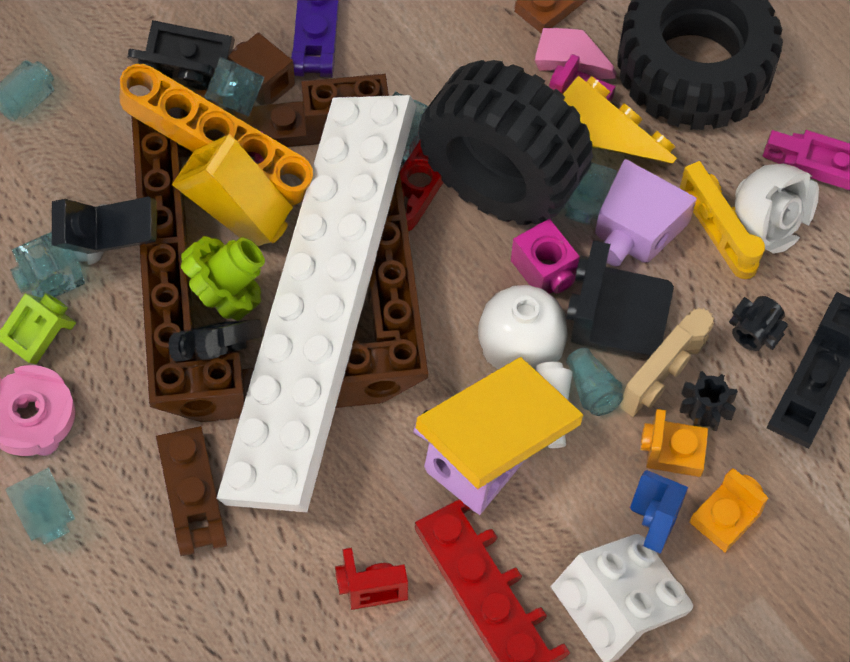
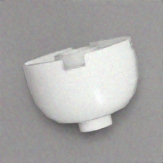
(775, 204)
(522, 324)

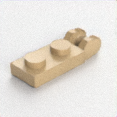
(668, 359)

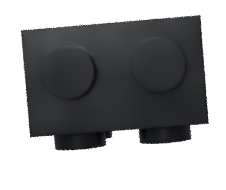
(184, 53)
(618, 307)

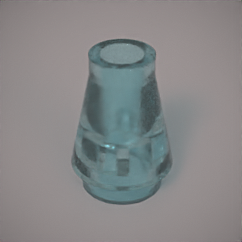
(595, 384)

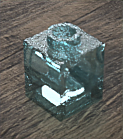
(45, 268)

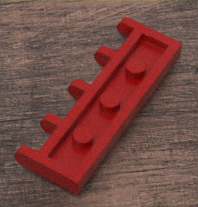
(483, 589)

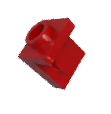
(374, 586)

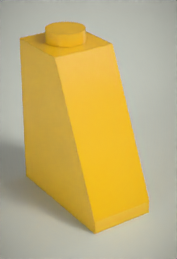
(234, 191)

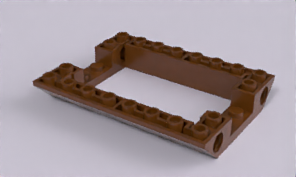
(219, 386)

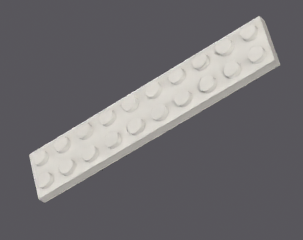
(317, 305)

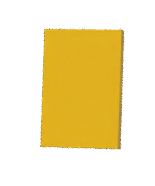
(498, 422)

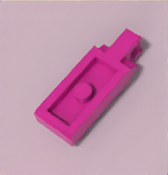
(814, 153)

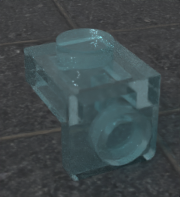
(590, 194)
(41, 506)

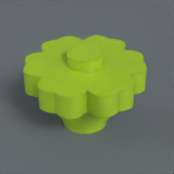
(225, 274)

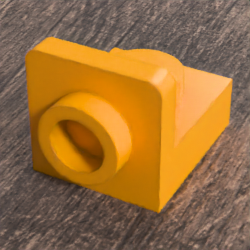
(674, 446)
(730, 510)

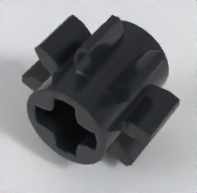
(758, 323)
(708, 400)

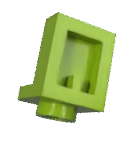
(34, 326)

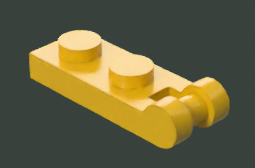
(721, 222)

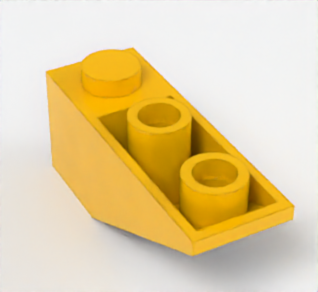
(614, 127)

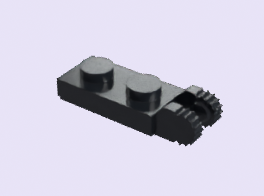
(213, 339)

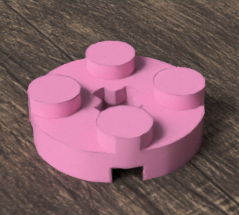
(54, 407)

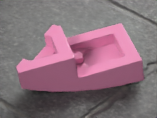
(558, 45)

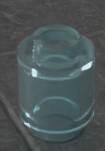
(24, 89)

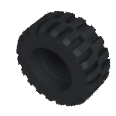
(694, 90)
(506, 142)

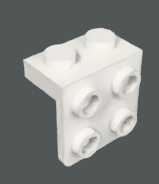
(620, 595)

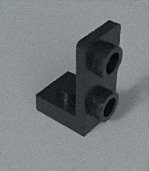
(103, 227)

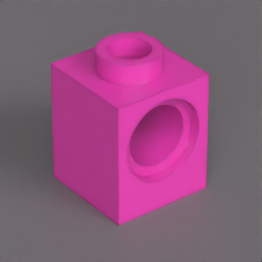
(545, 243)

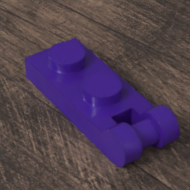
(315, 35)

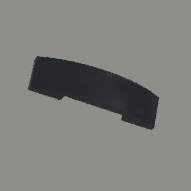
(816, 378)

